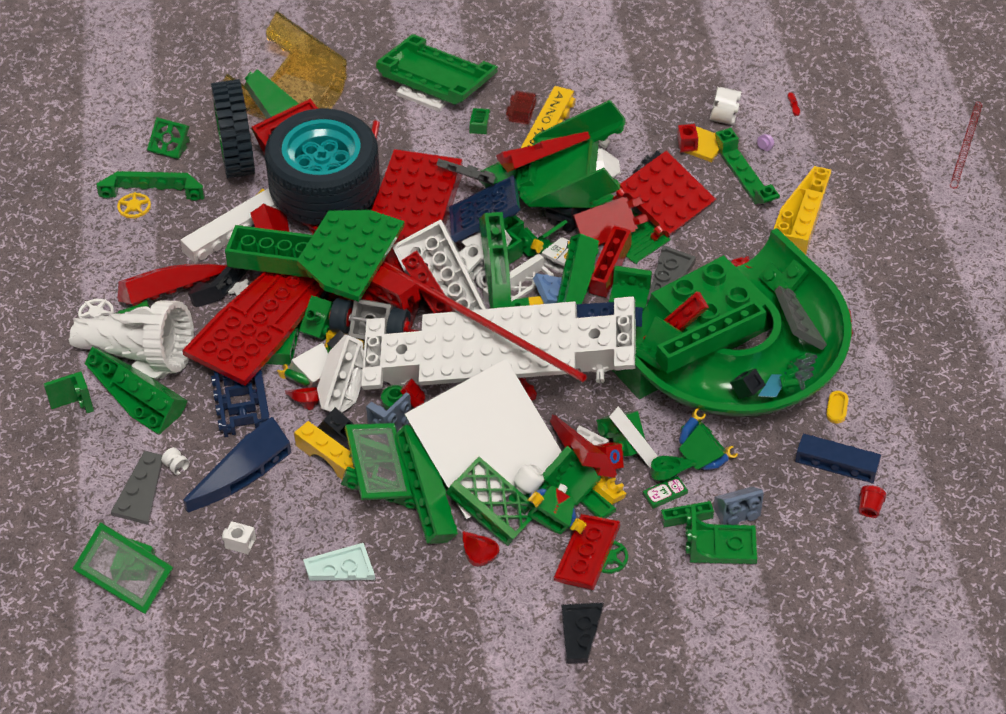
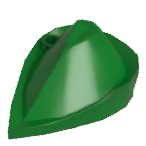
(668, 467)

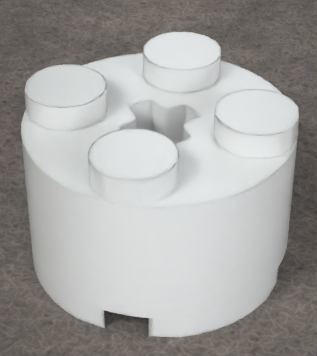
(725, 105)

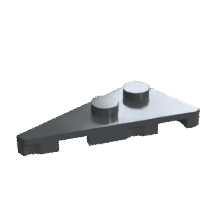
(469, 171)

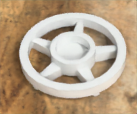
(95, 310)

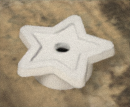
(239, 287)

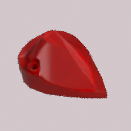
(305, 396)
(479, 549)

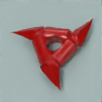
(740, 261)

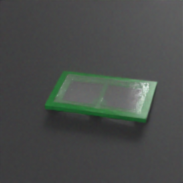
(377, 461)
(123, 568)

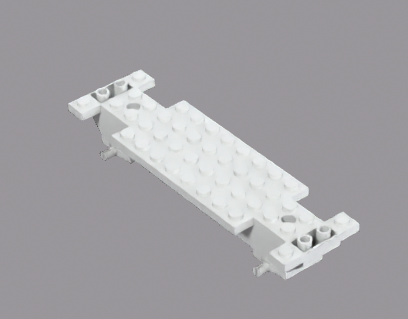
(458, 348)

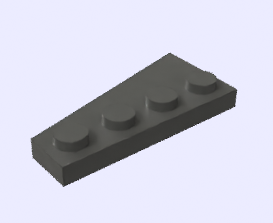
(798, 319)
(139, 492)

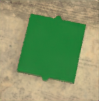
(552, 230)

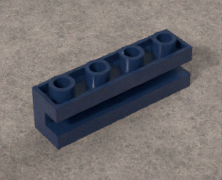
(838, 458)

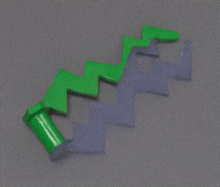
(804, 371)

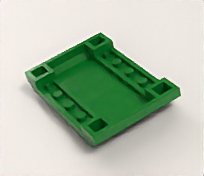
(434, 70)

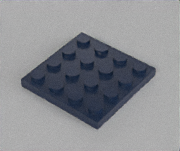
(496, 198)

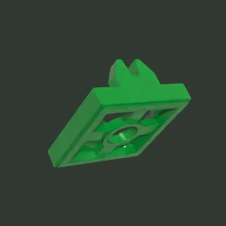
(158, 135)

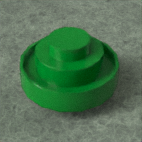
(391, 395)

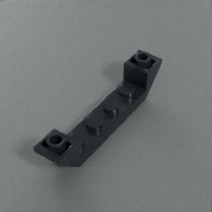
(206, 293)

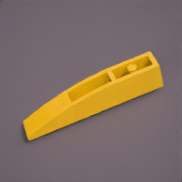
(802, 209)

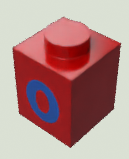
(614, 453)

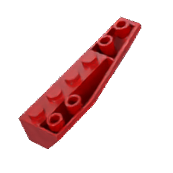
(165, 279)

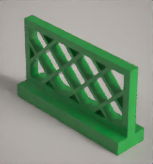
(479, 509)

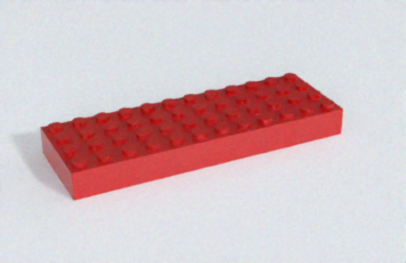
(416, 194)

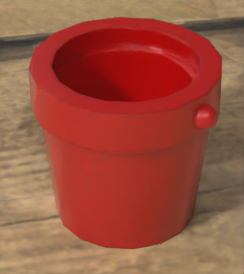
(871, 500)

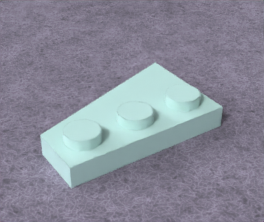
(341, 564)

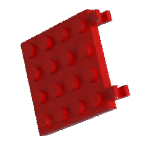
(667, 193)

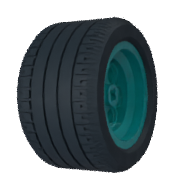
(322, 164)

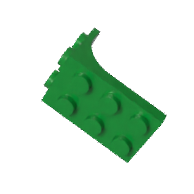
(719, 542)

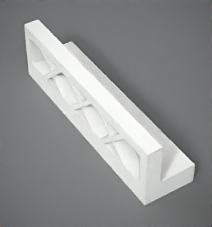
(523, 273)

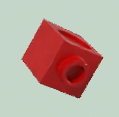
(687, 138)

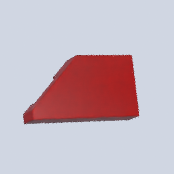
(417, 396)

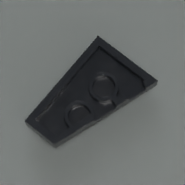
(580, 629)

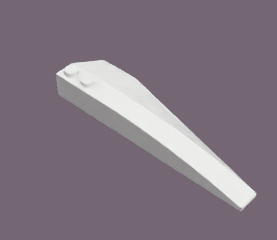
(444, 262)

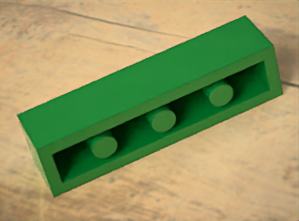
(678, 515)

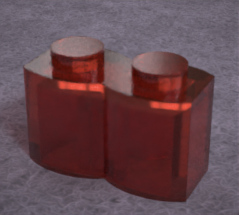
(521, 107)

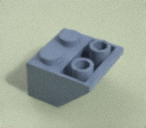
(739, 505)

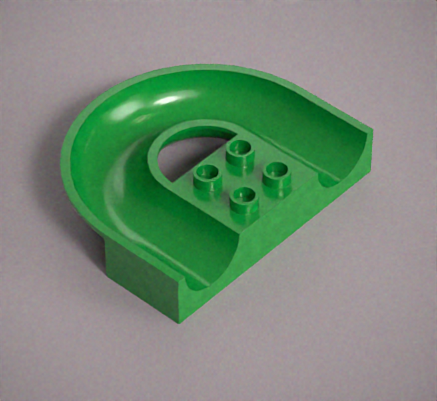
(724, 288)

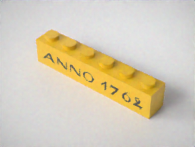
(553, 112)

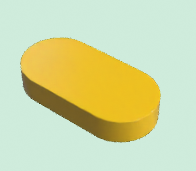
(837, 407)

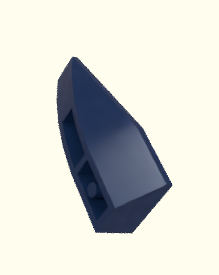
(242, 465)

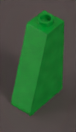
(267, 94)

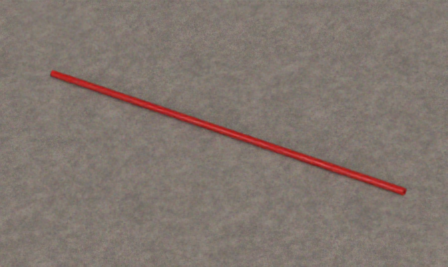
(487, 323)

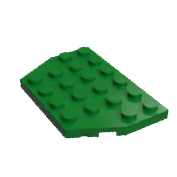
(349, 250)

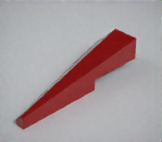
(520, 157)
(586, 452)

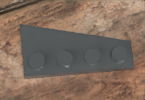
(670, 267)

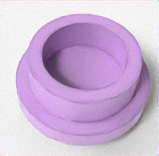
(765, 142)

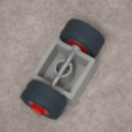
(352, 316)

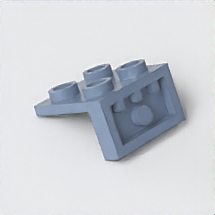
(395, 414)

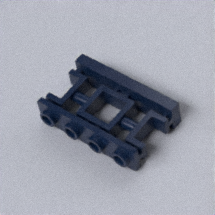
(256, 396)

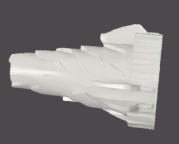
(144, 334)

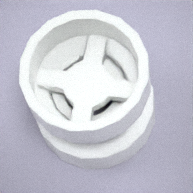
(173, 459)

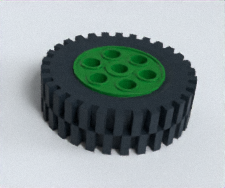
(233, 128)

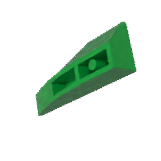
(136, 392)

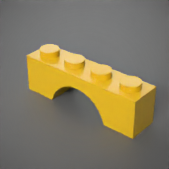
(315, 441)

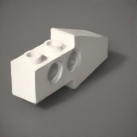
(473, 246)

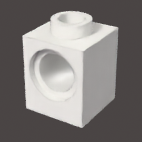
(239, 537)

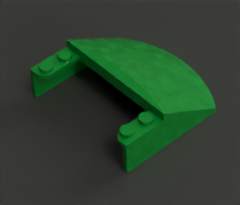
(571, 174)

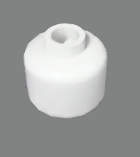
(529, 479)

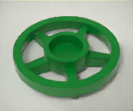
(612, 558)

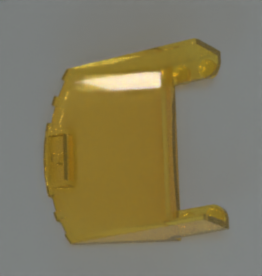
(307, 72)

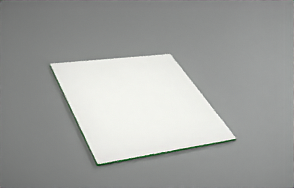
(484, 419)

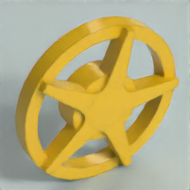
(134, 205)

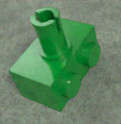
(316, 318)

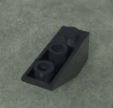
(334, 427)

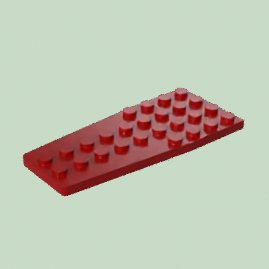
(253, 325)

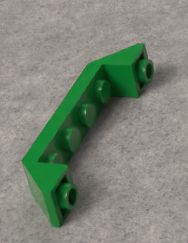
(728, 148)
(162, 180)

